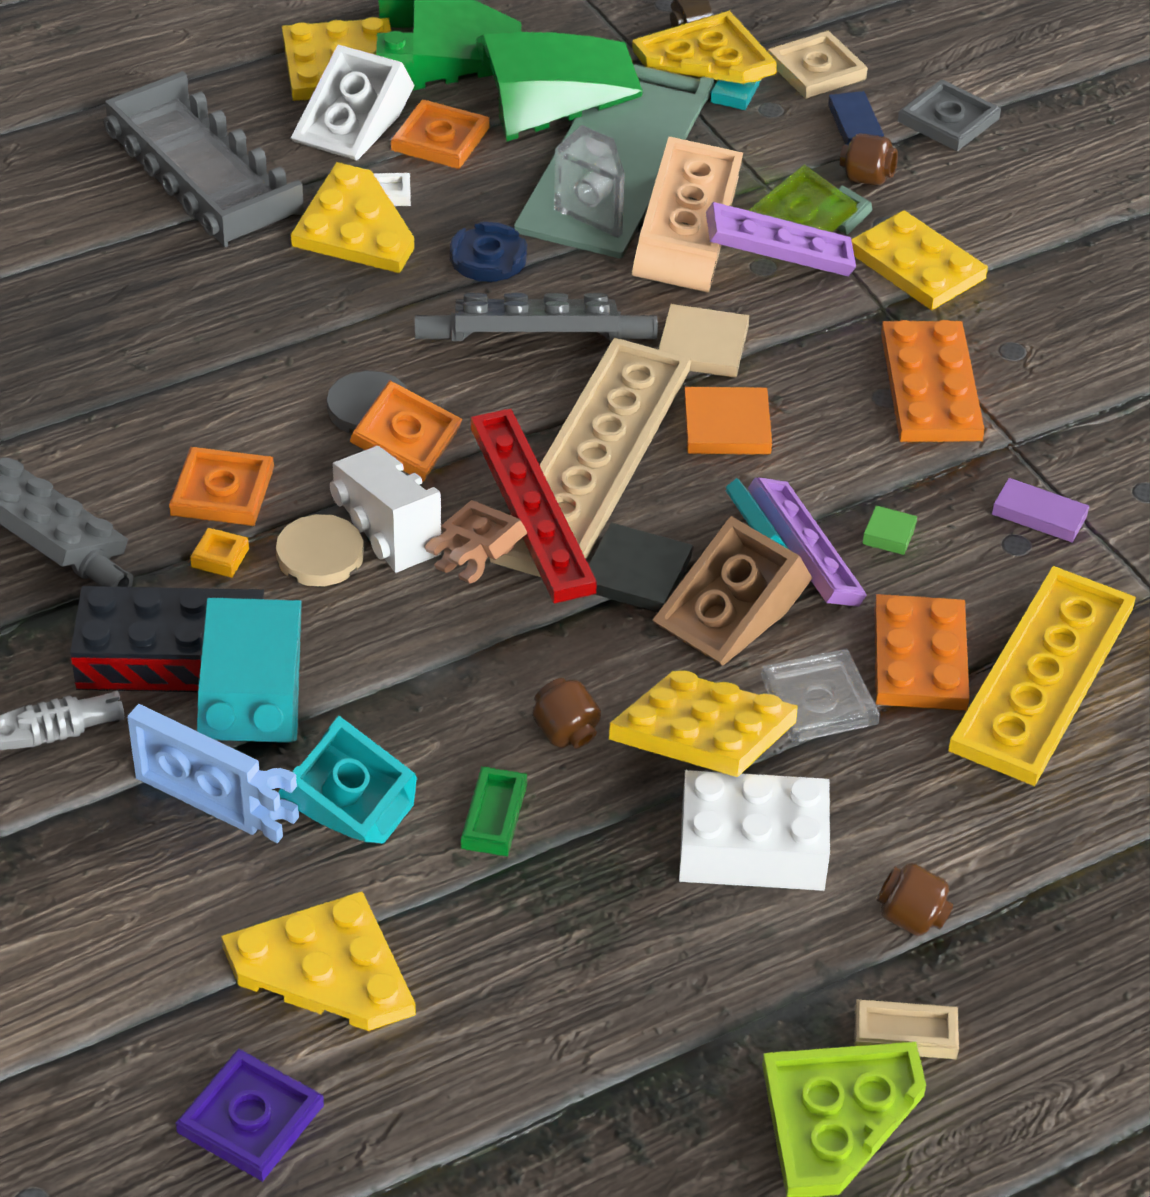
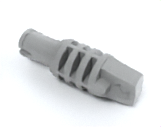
(57, 719)

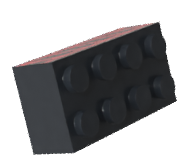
(143, 637)

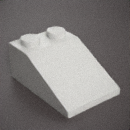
(353, 103)

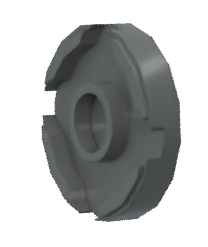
(354, 395)

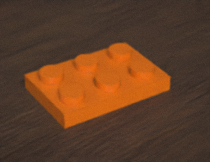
(921, 652)

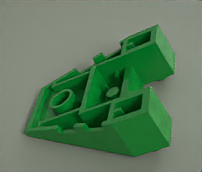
(442, 37)

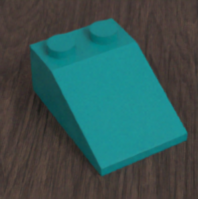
(250, 670)

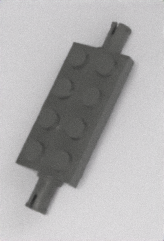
(522, 314)
(60, 526)

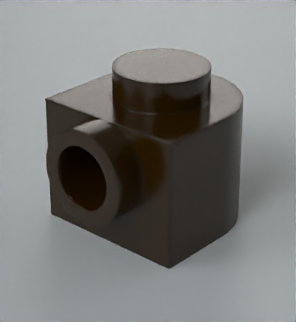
(688, 11)

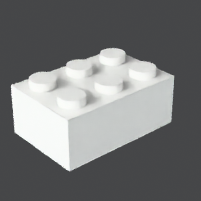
(755, 830)

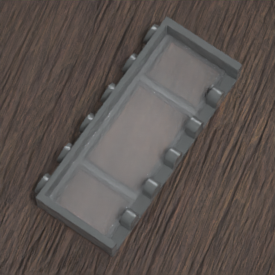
(199, 161)

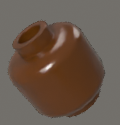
(869, 159)
(566, 713)
(915, 899)

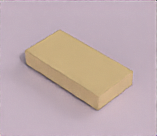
(929, 1026)

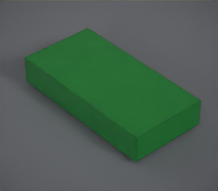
(494, 811)

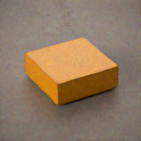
(219, 552)

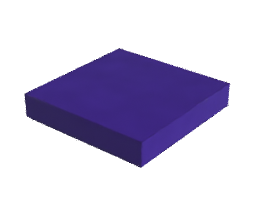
(250, 1114)

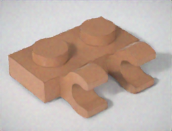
(474, 536)

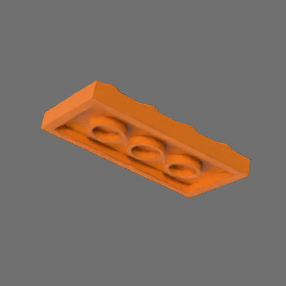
(932, 381)

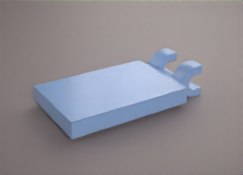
(209, 774)

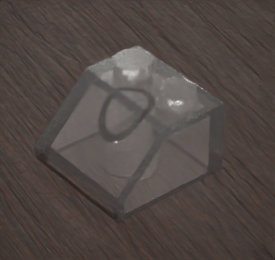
(590, 180)

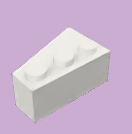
(388, 506)

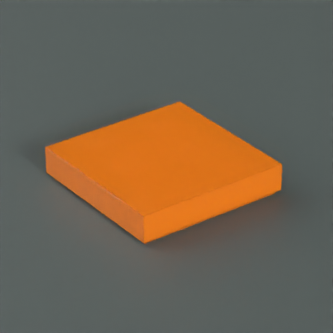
(440, 134)
(727, 420)
(407, 429)
(221, 486)

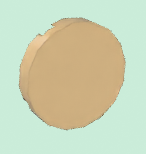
(319, 550)

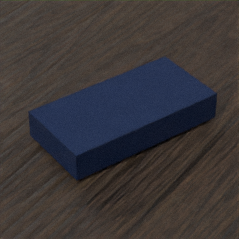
(853, 115)

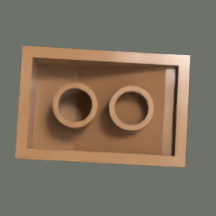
(733, 592)

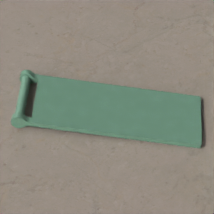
(640, 136)

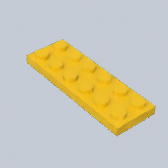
(1042, 675)

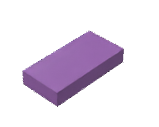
(1040, 510)

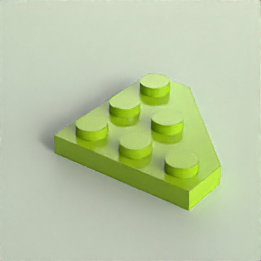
(838, 1109)

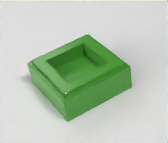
(889, 530)

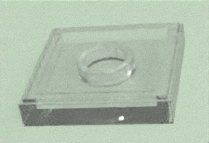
(827, 694)

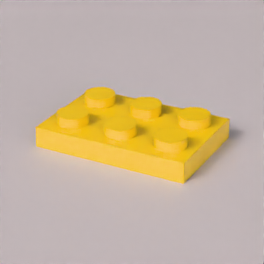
(918, 260)

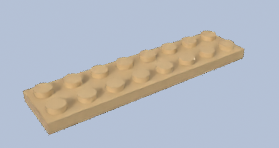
(606, 439)

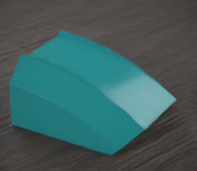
(353, 785)

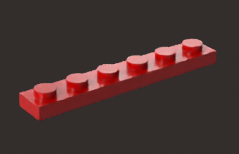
(533, 502)

